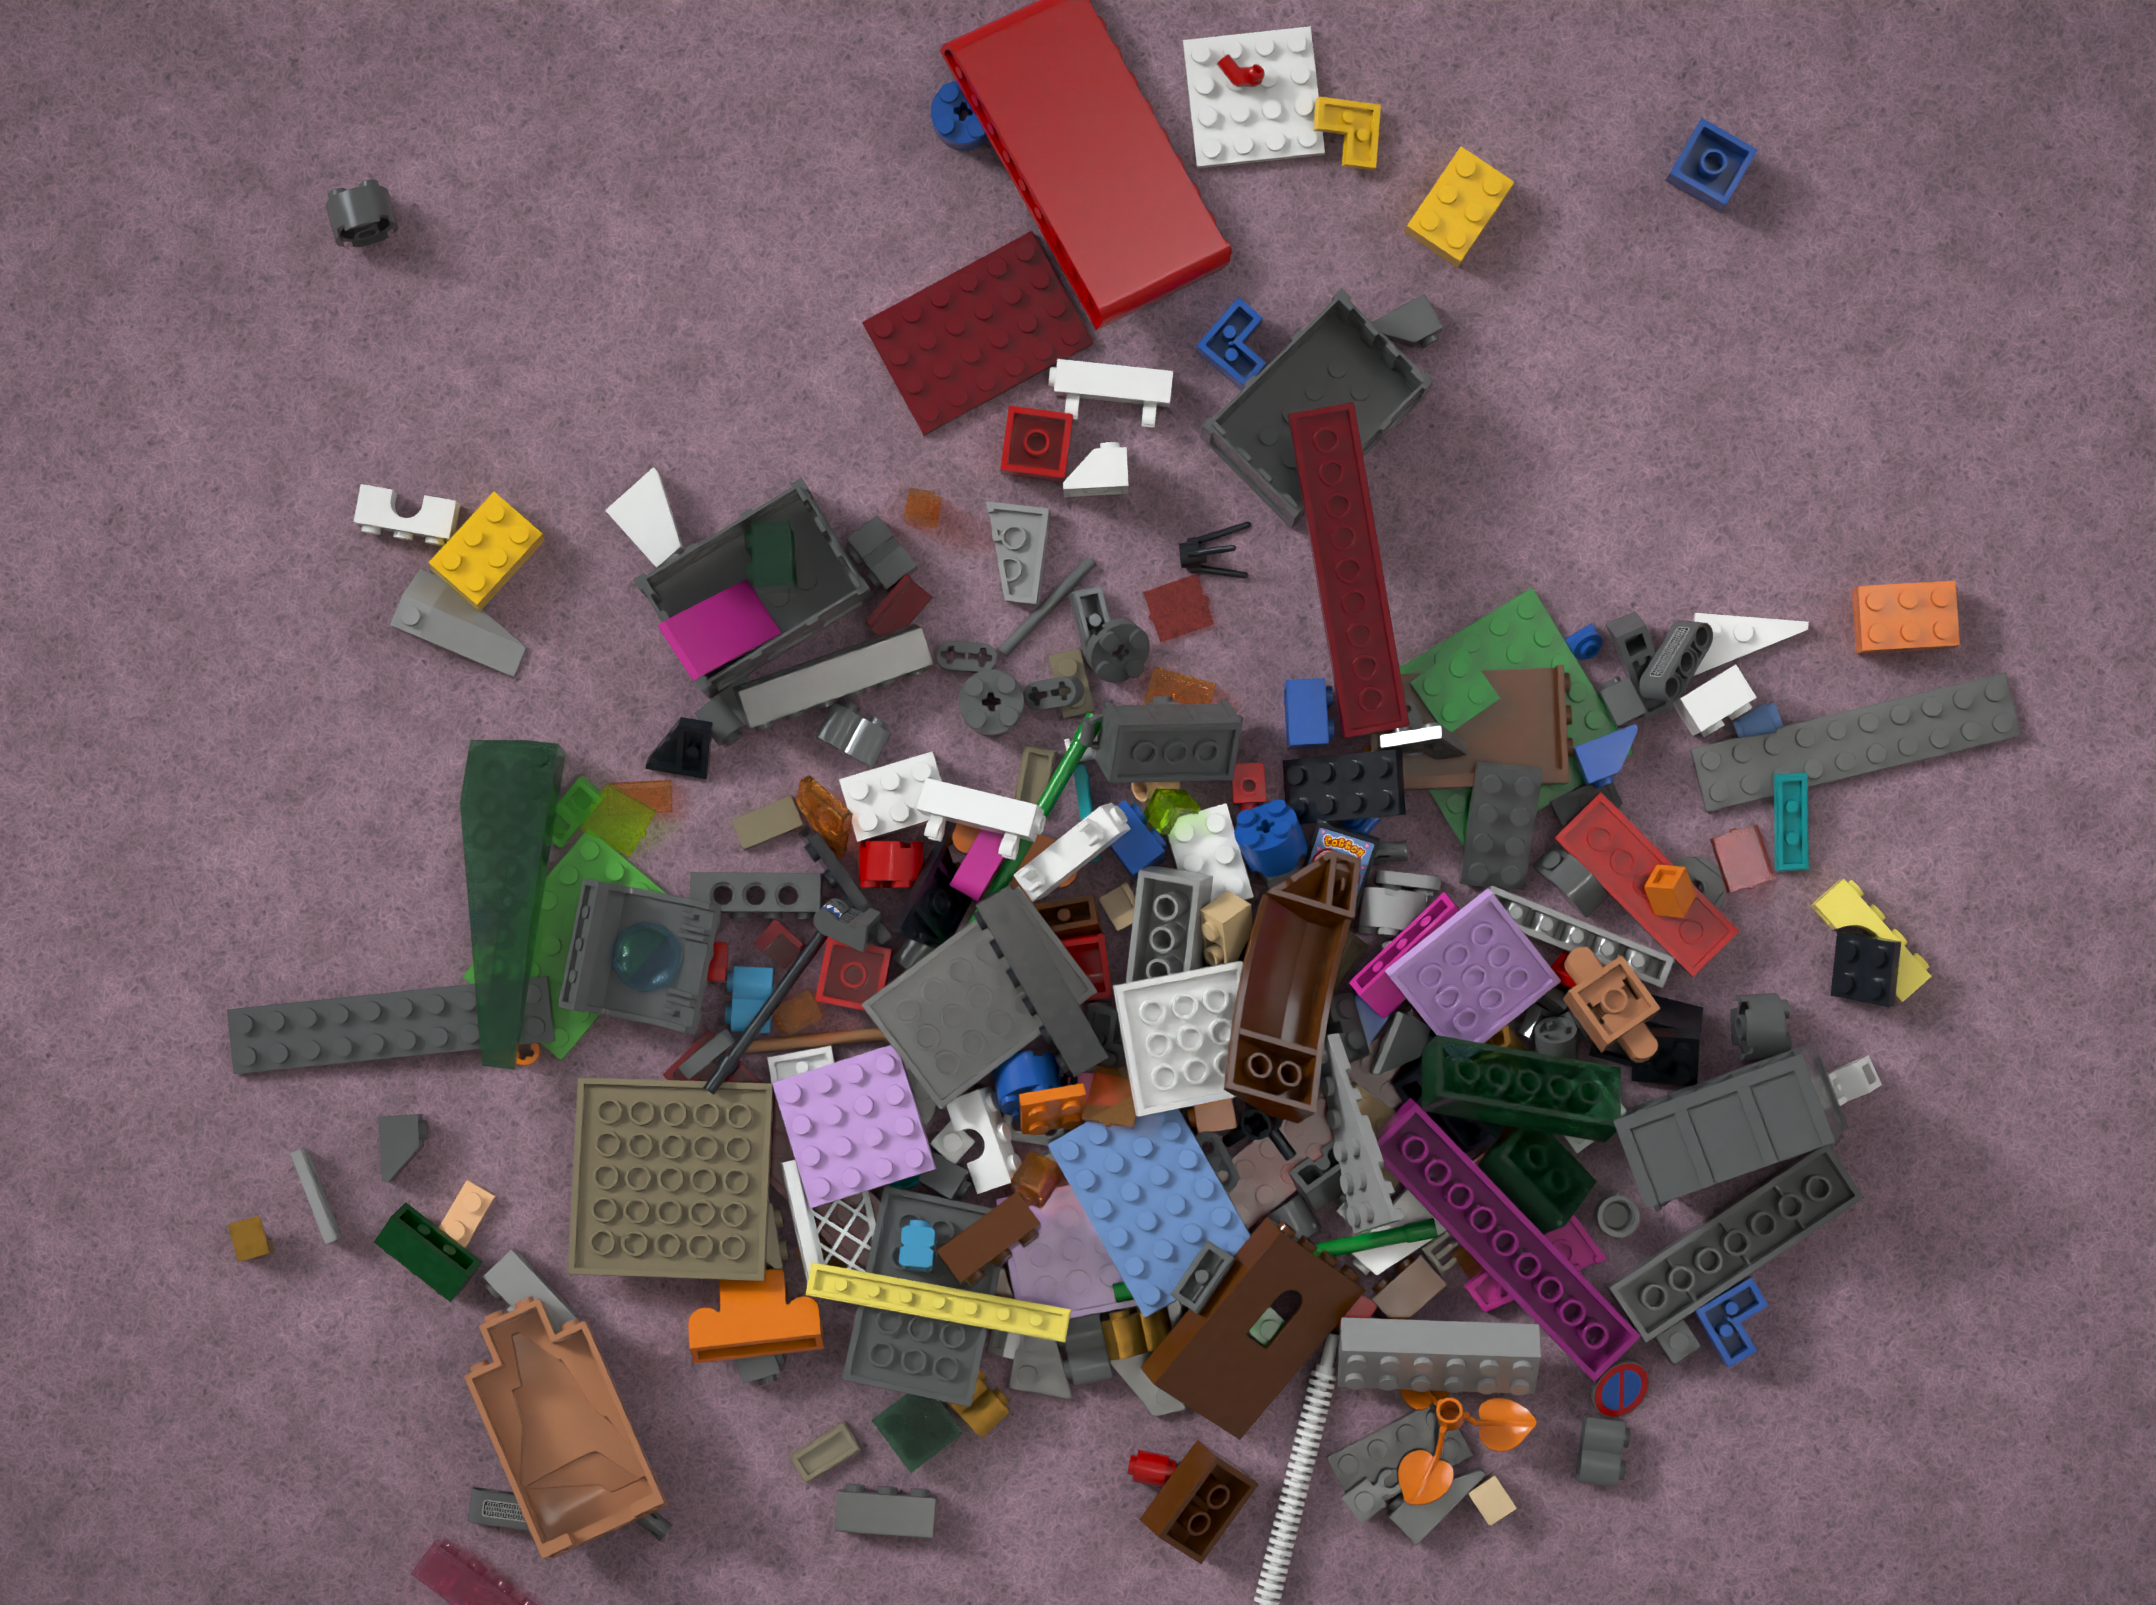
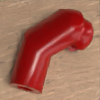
(1241, 75)

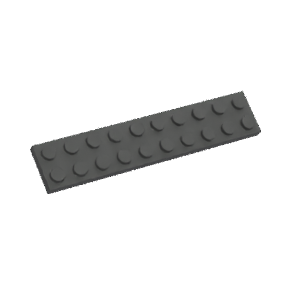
(1858, 741)
(372, 1027)

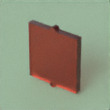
(1178, 608)
(1742, 858)

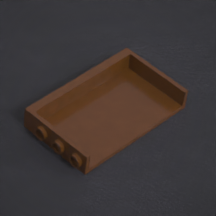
(1518, 729)

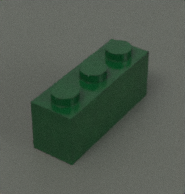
(428, 1252)

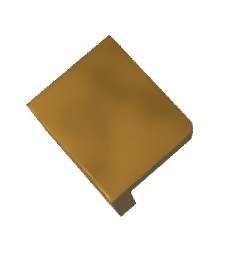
(250, 1239)

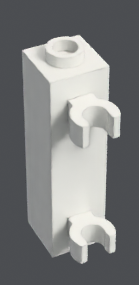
(1112, 384)
(982, 811)
(1072, 851)

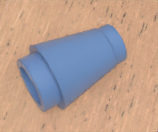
(1759, 721)

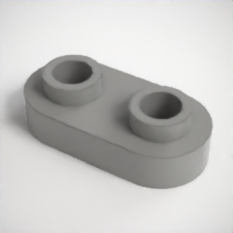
(1420, 883)

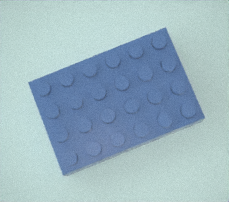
(1149, 1200)

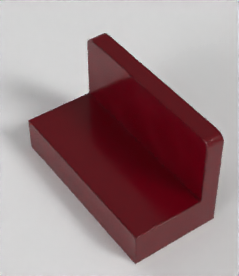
(899, 607)

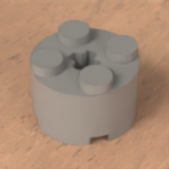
(1389, 911)

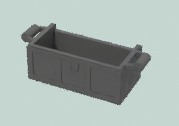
(1165, 742)

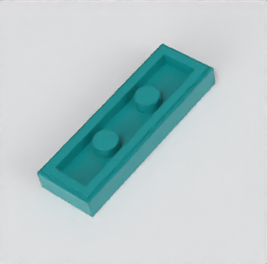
(1084, 796)
(1791, 821)

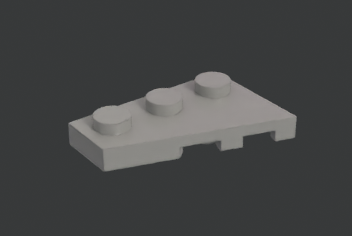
(1020, 545)

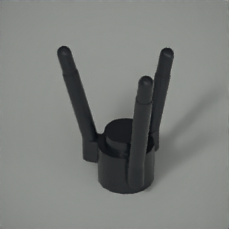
(1194, 553)

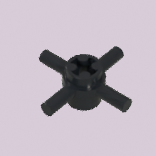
(1258, 1130)

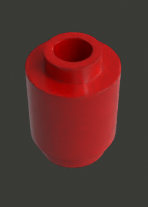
(1151, 1468)

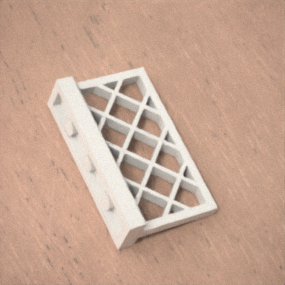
(805, 1223)

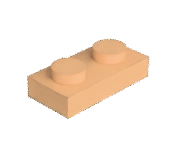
(467, 1212)

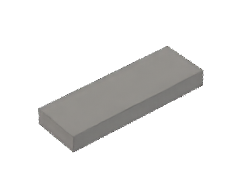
(316, 1195)

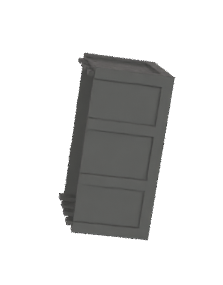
(1327, 364)
(824, 574)
(1731, 1125)

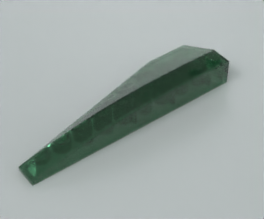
(507, 841)

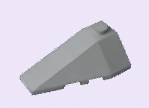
(444, 618)

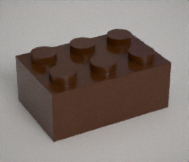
(990, 1240)
(1199, 1502)

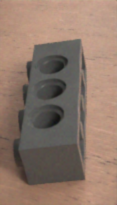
(808, 886)

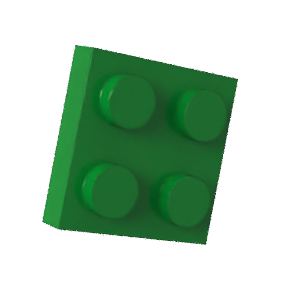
(1454, 690)

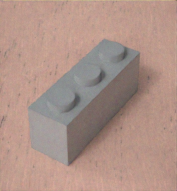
(517, 1279)

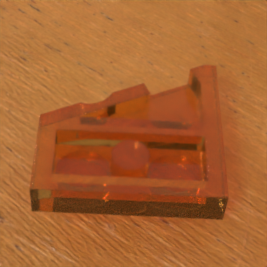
(825, 814)

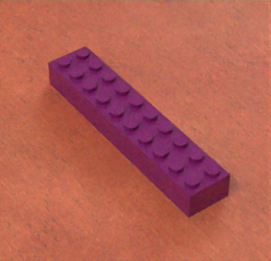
(1503, 1240)

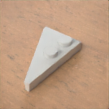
(1743, 635)

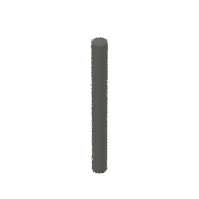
(1047, 606)

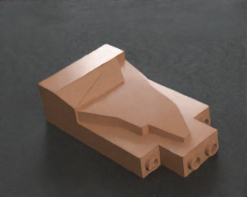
(561, 1430)

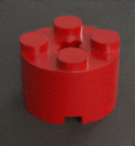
(890, 862)

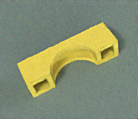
(1844, 907)

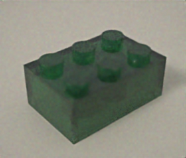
(1537, 1176)

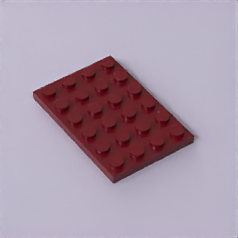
(977, 333)

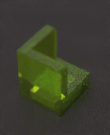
(1167, 806)

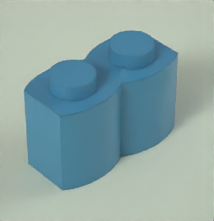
(749, 992)

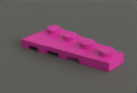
(1570, 1240)

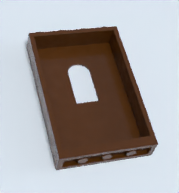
(1211, 1359)

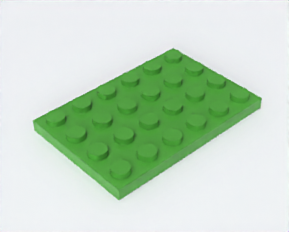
(590, 860)

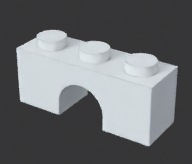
(434, 521)
(981, 1113)

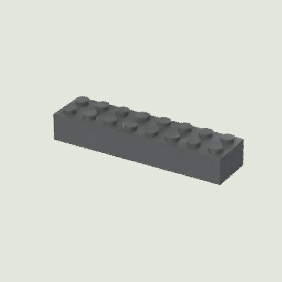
(1734, 1242)

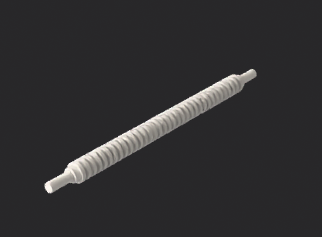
(1324, 1373)

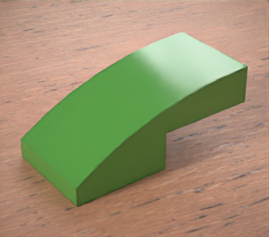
(574, 810)

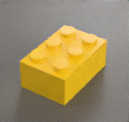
(1459, 207)
(486, 551)

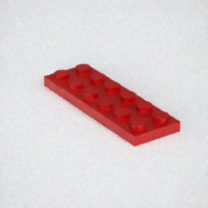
(1623, 863)

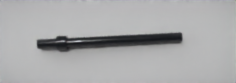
(728, 1063)

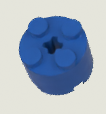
(944, 113)
(1270, 838)
(1022, 1075)

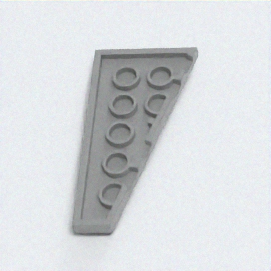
(1355, 1145)

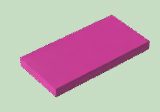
(719, 630)

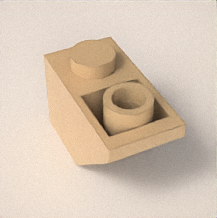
(1225, 928)

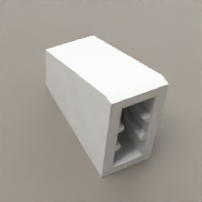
(648, 519)

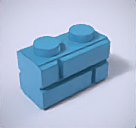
(918, 1246)

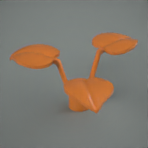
(1502, 1429)

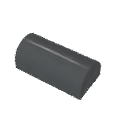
(1089, 613)
(1203, 1277)

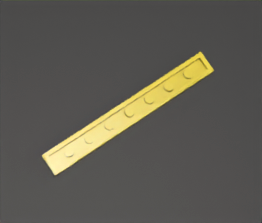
(938, 1302)

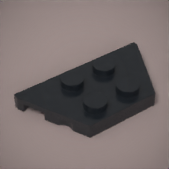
(933, 906)

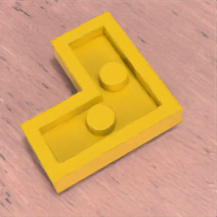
(1357, 123)

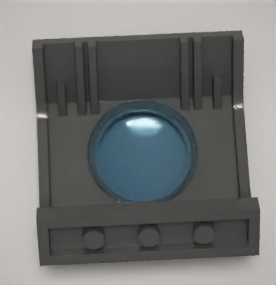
(640, 955)

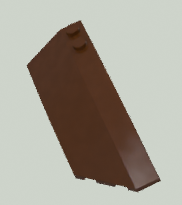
(1290, 988)

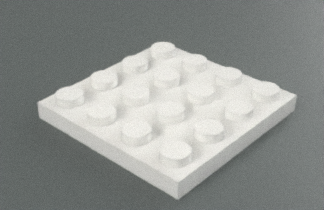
(1260, 121)
(1178, 1036)

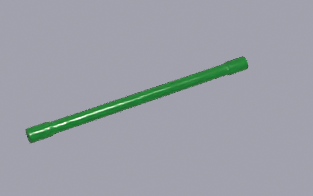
(1046, 803)
(1407, 1233)

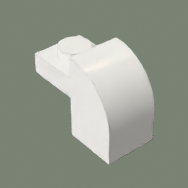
(1854, 1079)

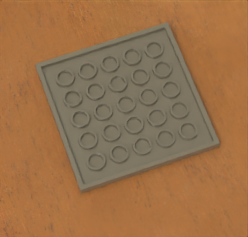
(670, 1179)

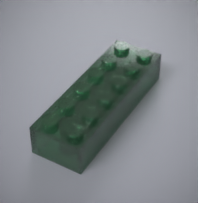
(1520, 1088)

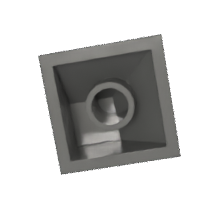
(1401, 1043)

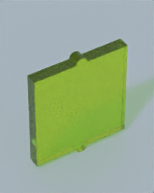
(618, 820)

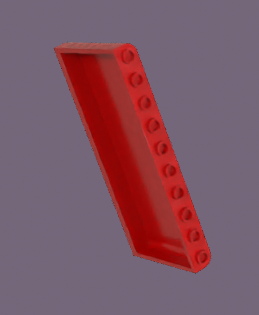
(1087, 156)

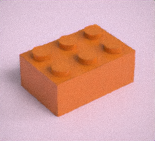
(1905, 617)

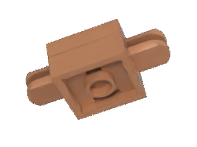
(1611, 1004)

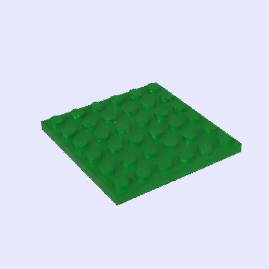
(1520, 638)

